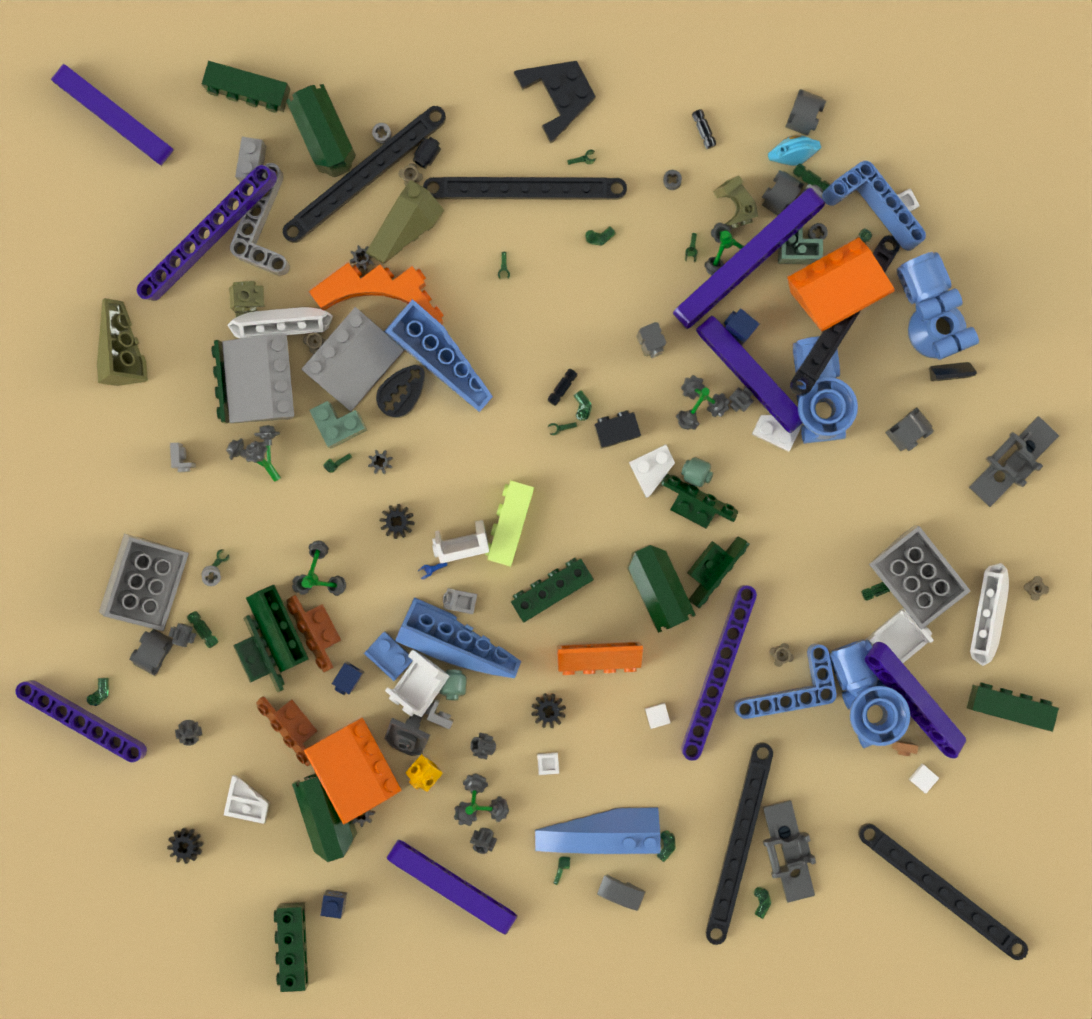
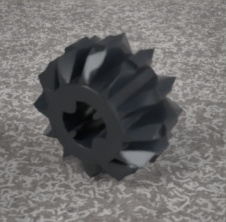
(389, 524)
(548, 702)
(181, 838)

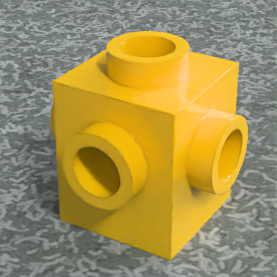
(423, 773)

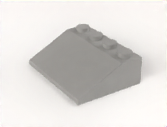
(352, 359)
(258, 379)
(919, 576)
(143, 582)

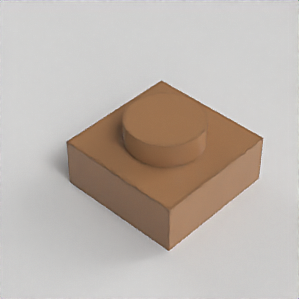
(905, 748)

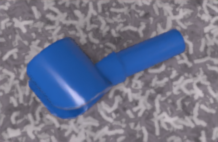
(430, 569)

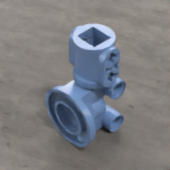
(927, 286)
(828, 390)
(866, 690)

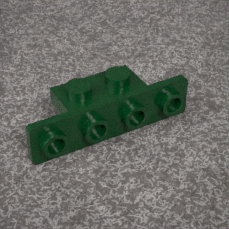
(220, 390)
(695, 504)
(713, 567)
(255, 658)

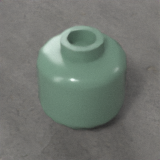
(697, 472)
(455, 685)

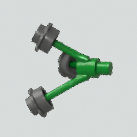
(722, 235)
(303, 583)

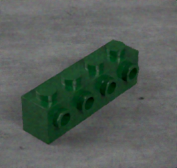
(245, 86)
(552, 590)
(277, 628)
(1013, 708)
(291, 947)

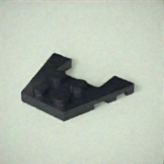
(566, 88)

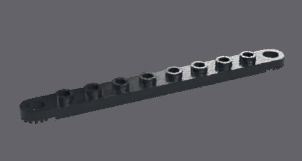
(364, 174)
(527, 188)
(832, 337)
(739, 843)
(943, 891)

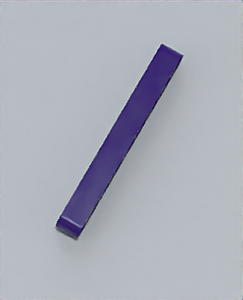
(216, 231)
(749, 258)
(711, 680)

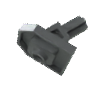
(407, 736)

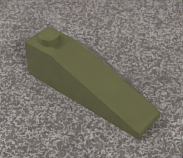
(408, 219)
(118, 351)

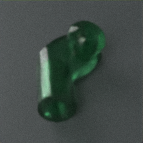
(599, 238)
(584, 406)
(100, 694)
(669, 845)
(764, 900)

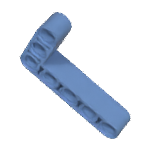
(881, 199)
(795, 694)

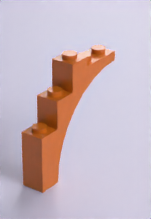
(347, 284)

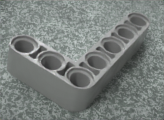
(257, 223)

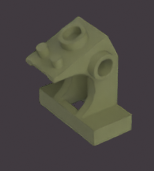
(742, 199)
(246, 297)

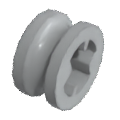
(376, 136)
(216, 579)

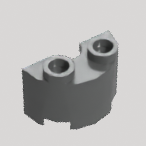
(804, 112)
(782, 193)
(909, 430)
(151, 651)

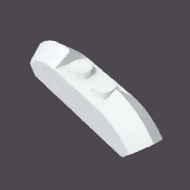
(280, 322)
(990, 614)

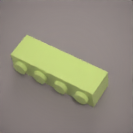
(510, 523)

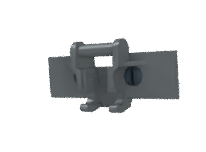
(1019, 465)
(795, 848)

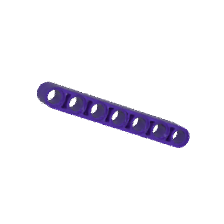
(112, 114)
(750, 373)
(35, 699)
(921, 705)
(452, 886)

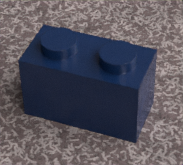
(740, 325)

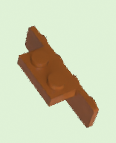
(317, 630)
(291, 725)

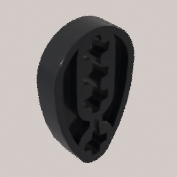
(390, 387)

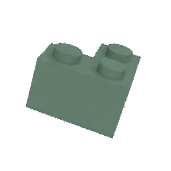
(800, 250)
(335, 429)

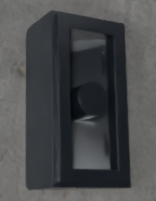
(952, 371)

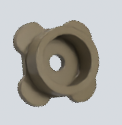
(410, 169)
(309, 341)
(1030, 588)
(787, 657)

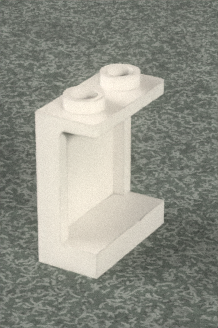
(462, 546)
(901, 635)
(418, 685)

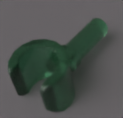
(583, 158)
(691, 250)
(503, 265)
(562, 427)
(331, 466)
(218, 561)
(563, 863)

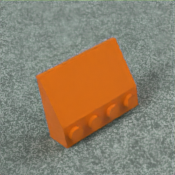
(840, 284)
(599, 657)
(352, 770)

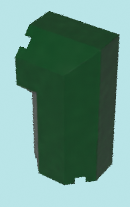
(322, 130)
(659, 587)
(324, 827)

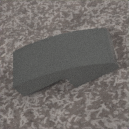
(621, 893)

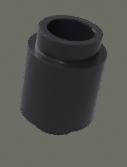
(426, 152)

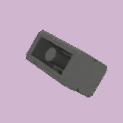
(651, 340)

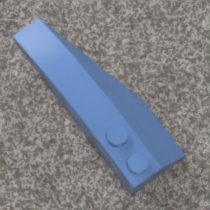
(434, 349)
(446, 639)
(604, 833)

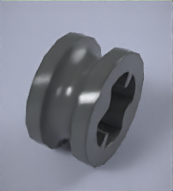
(672, 186)
(823, 229)

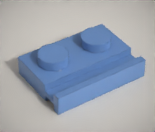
(388, 656)

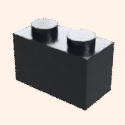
(617, 429)

